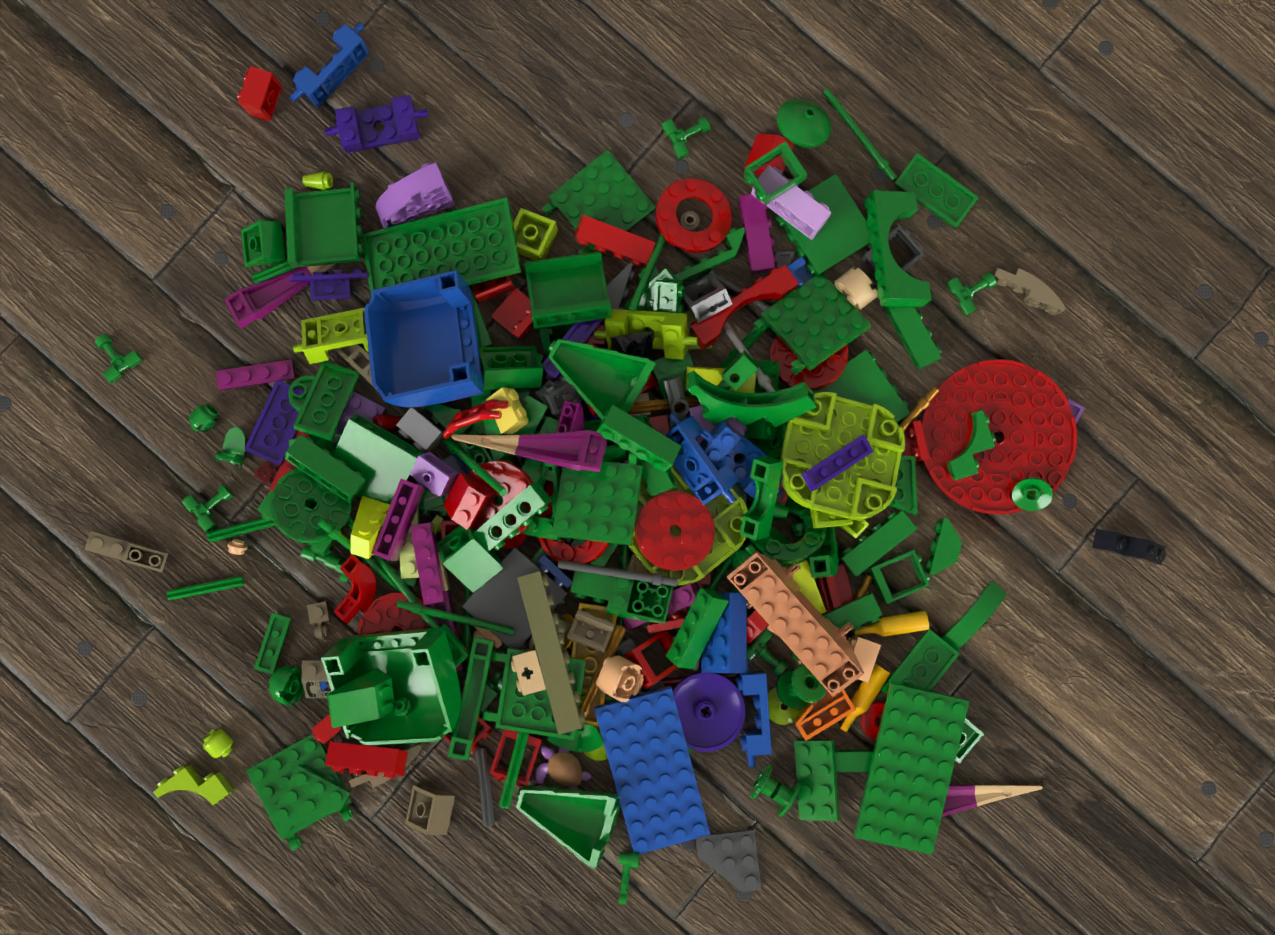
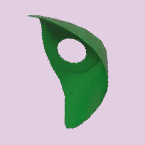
(589, 740)

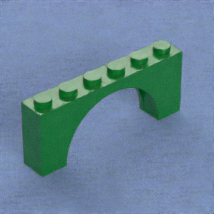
(894, 284)

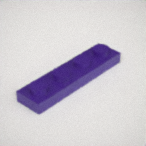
(579, 333)
(837, 462)

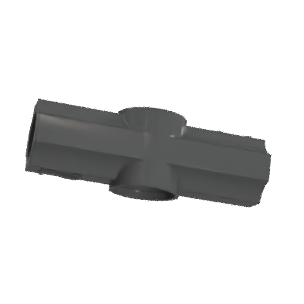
(674, 395)

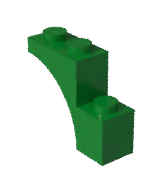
(981, 439)

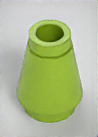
(318, 180)

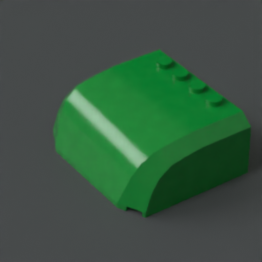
(419, 670)

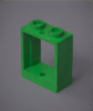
(790, 161)
(880, 582)

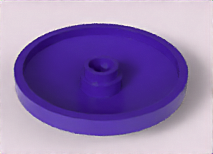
(724, 716)

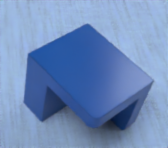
(799, 271)

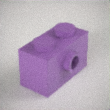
(434, 474)

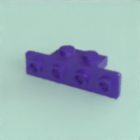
(329, 286)

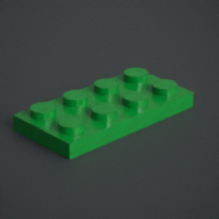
(936, 191)
(923, 663)
(818, 780)

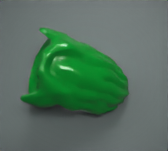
(233, 447)

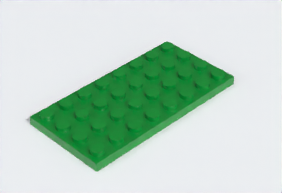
(471, 240)
(911, 768)

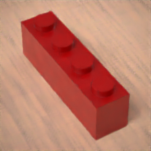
(614, 240)
(366, 759)

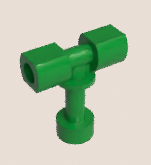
(679, 136)
(965, 293)
(119, 362)
(203, 510)
(328, 559)
(759, 648)

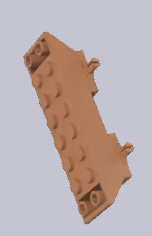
(797, 622)

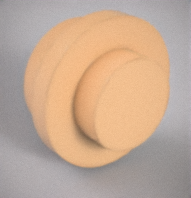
(237, 547)

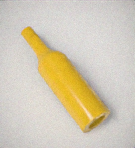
(897, 624)
(866, 694)

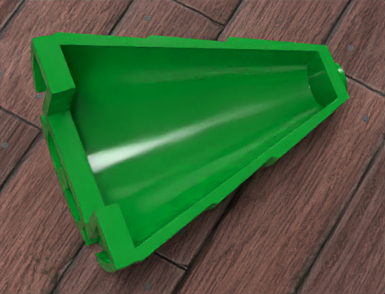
(601, 374)
(572, 817)

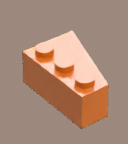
(823, 713)

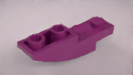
(570, 420)

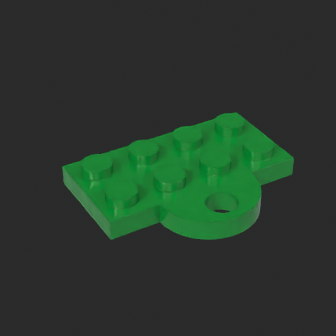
(323, 399)

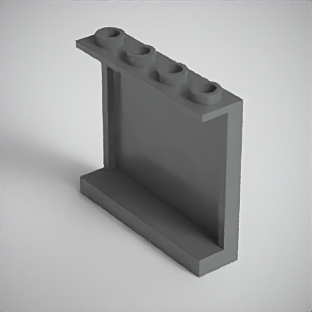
(502, 600)

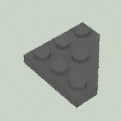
(733, 857)

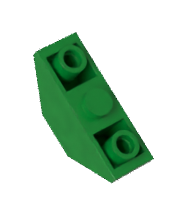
(943, 548)

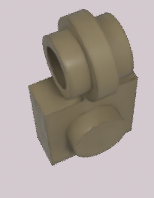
(318, 614)

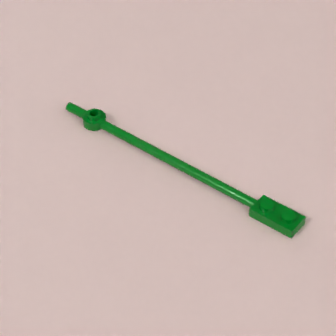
(457, 649)

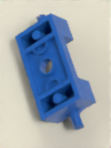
(331, 76)
(724, 444)
(704, 478)
(756, 741)

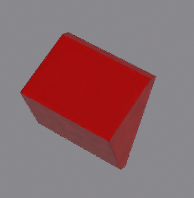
(492, 288)

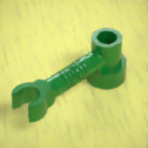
(628, 860)

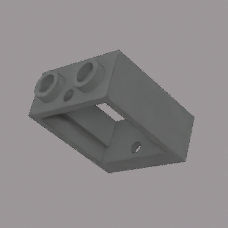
(903, 236)
(712, 295)

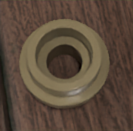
(689, 226)

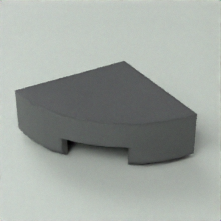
(784, 258)

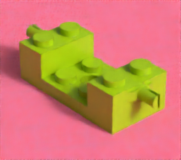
(668, 328)
(322, 334)

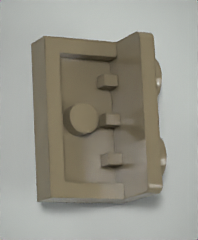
(591, 630)

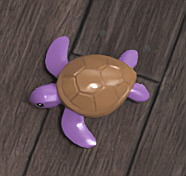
(562, 768)

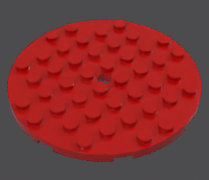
(1022, 407)

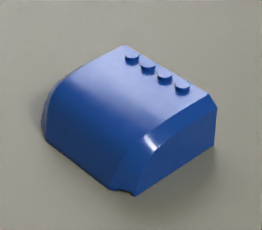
(424, 341)

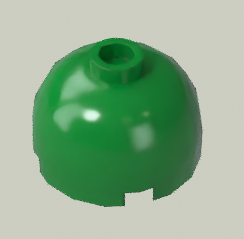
(286, 685)

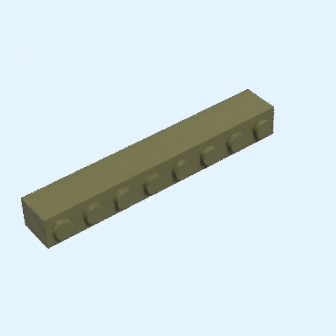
(551, 653)

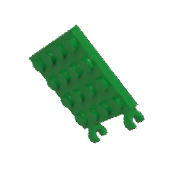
(603, 193)
(813, 322)
(599, 503)
(532, 711)
(274, 773)

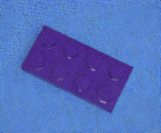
(274, 426)

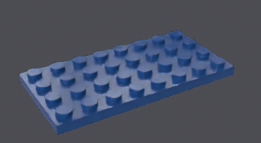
(652, 770)

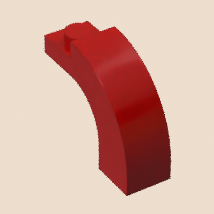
(361, 591)

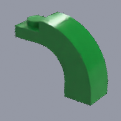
(827, 558)

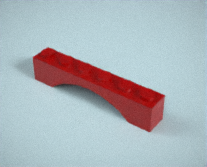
(775, 286)

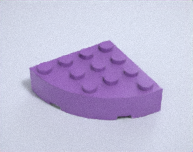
(414, 197)

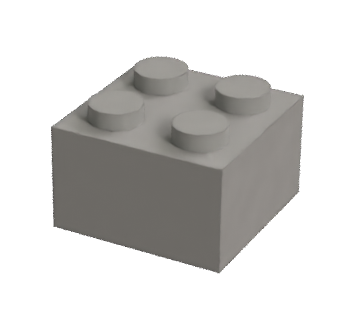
(419, 428)

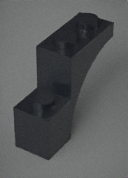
(1129, 546)

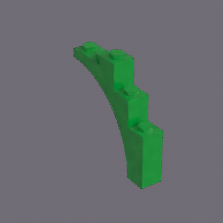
(749, 407)

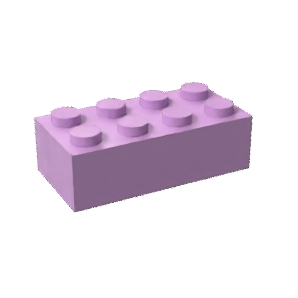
(795, 205)

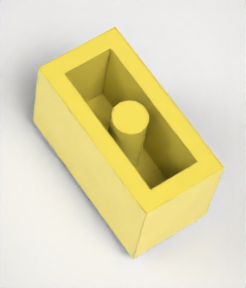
(514, 416)

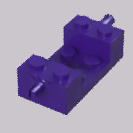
(358, 127)

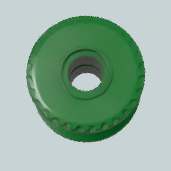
(799, 688)
(775, 790)

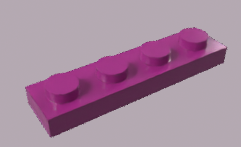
(255, 375)

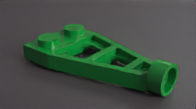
(543, 526)

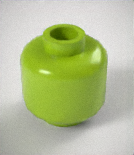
(217, 743)

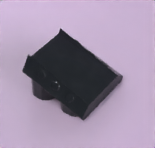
(634, 344)

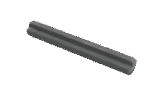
(485, 787)

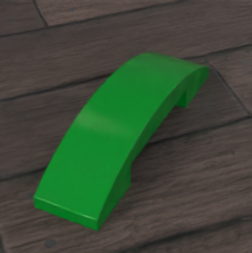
(975, 616)

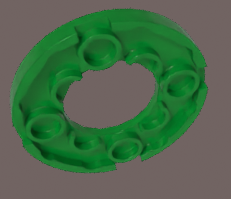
(796, 552)

